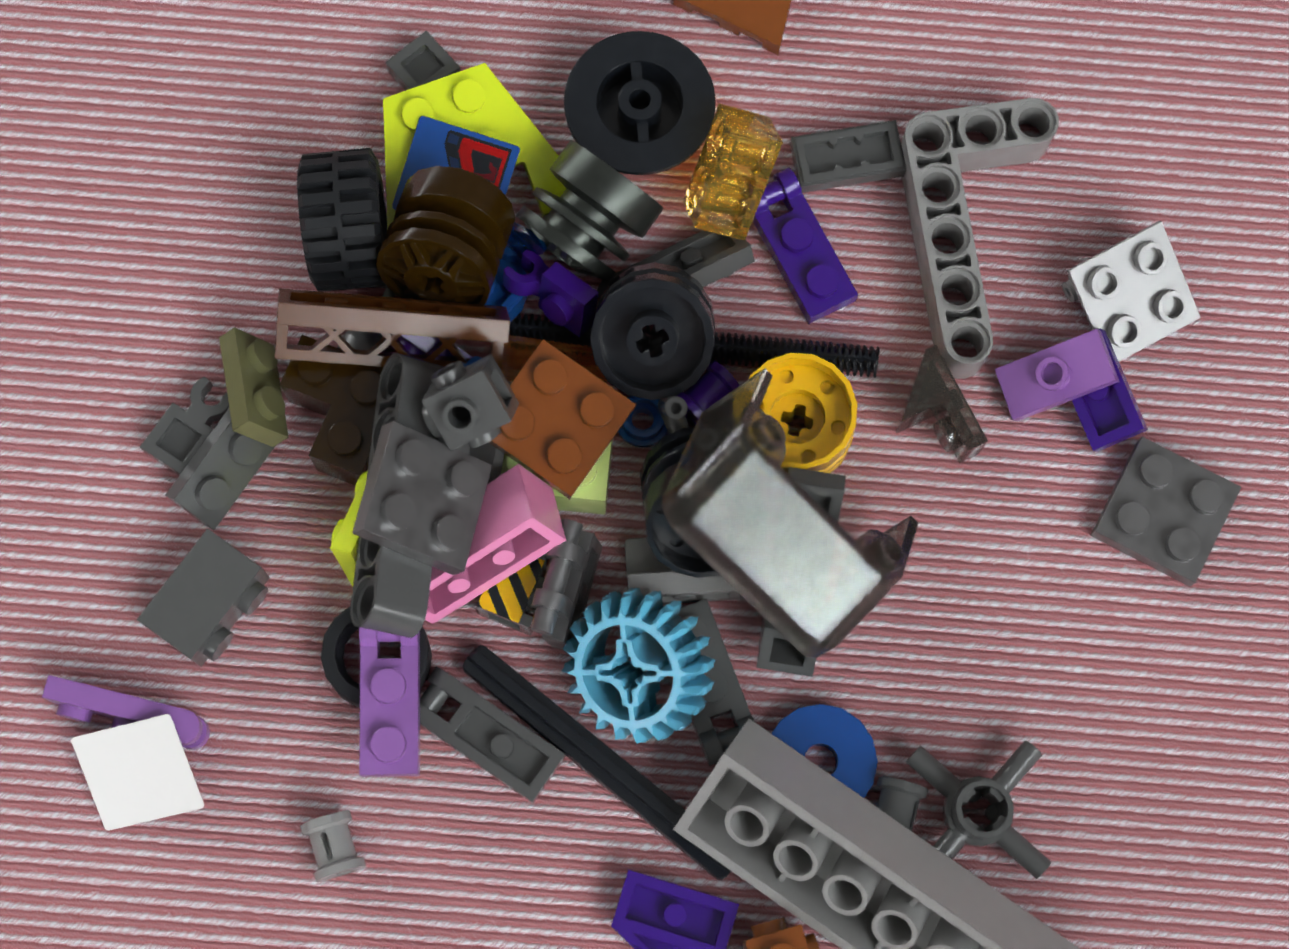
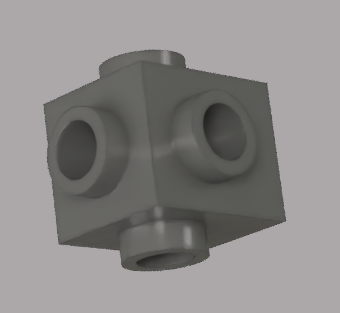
(468, 403)

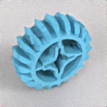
(655, 642)

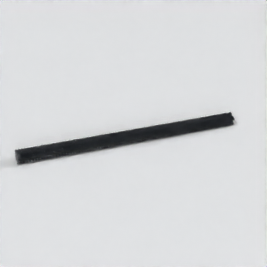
(724, 347)

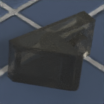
(938, 395)

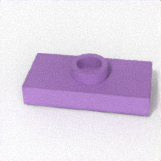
(1057, 375)

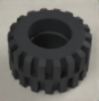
(341, 218)

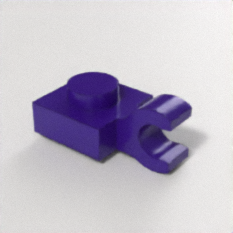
(561, 294)

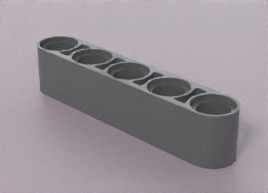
(389, 587)

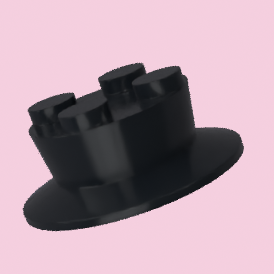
(640, 102)

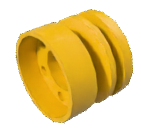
(824, 398)

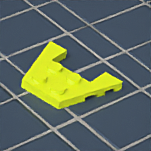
(473, 102)

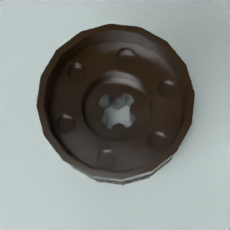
(446, 237)

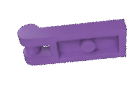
(81, 700)
(389, 706)

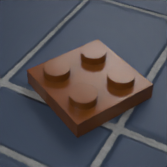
(561, 419)

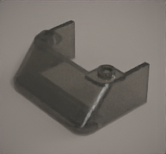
(770, 534)

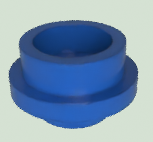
(647, 437)

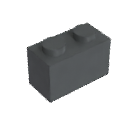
(205, 599)

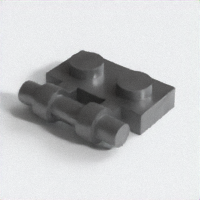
(566, 584)

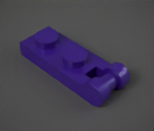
(802, 250)

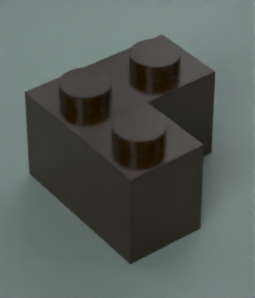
(347, 400)

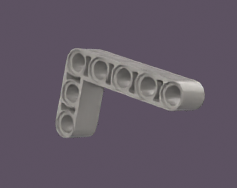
(951, 218)

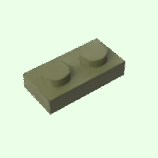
(253, 387)

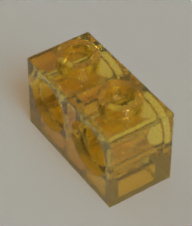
(732, 172)

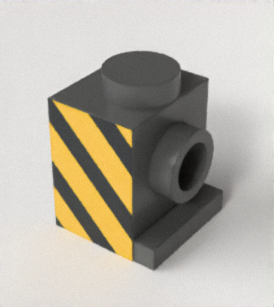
(512, 598)

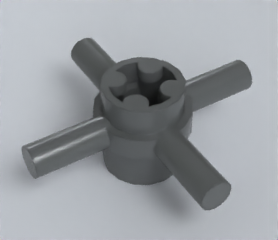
(957, 793)

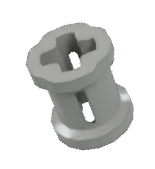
(332, 845)

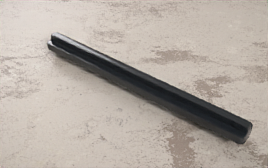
(585, 751)

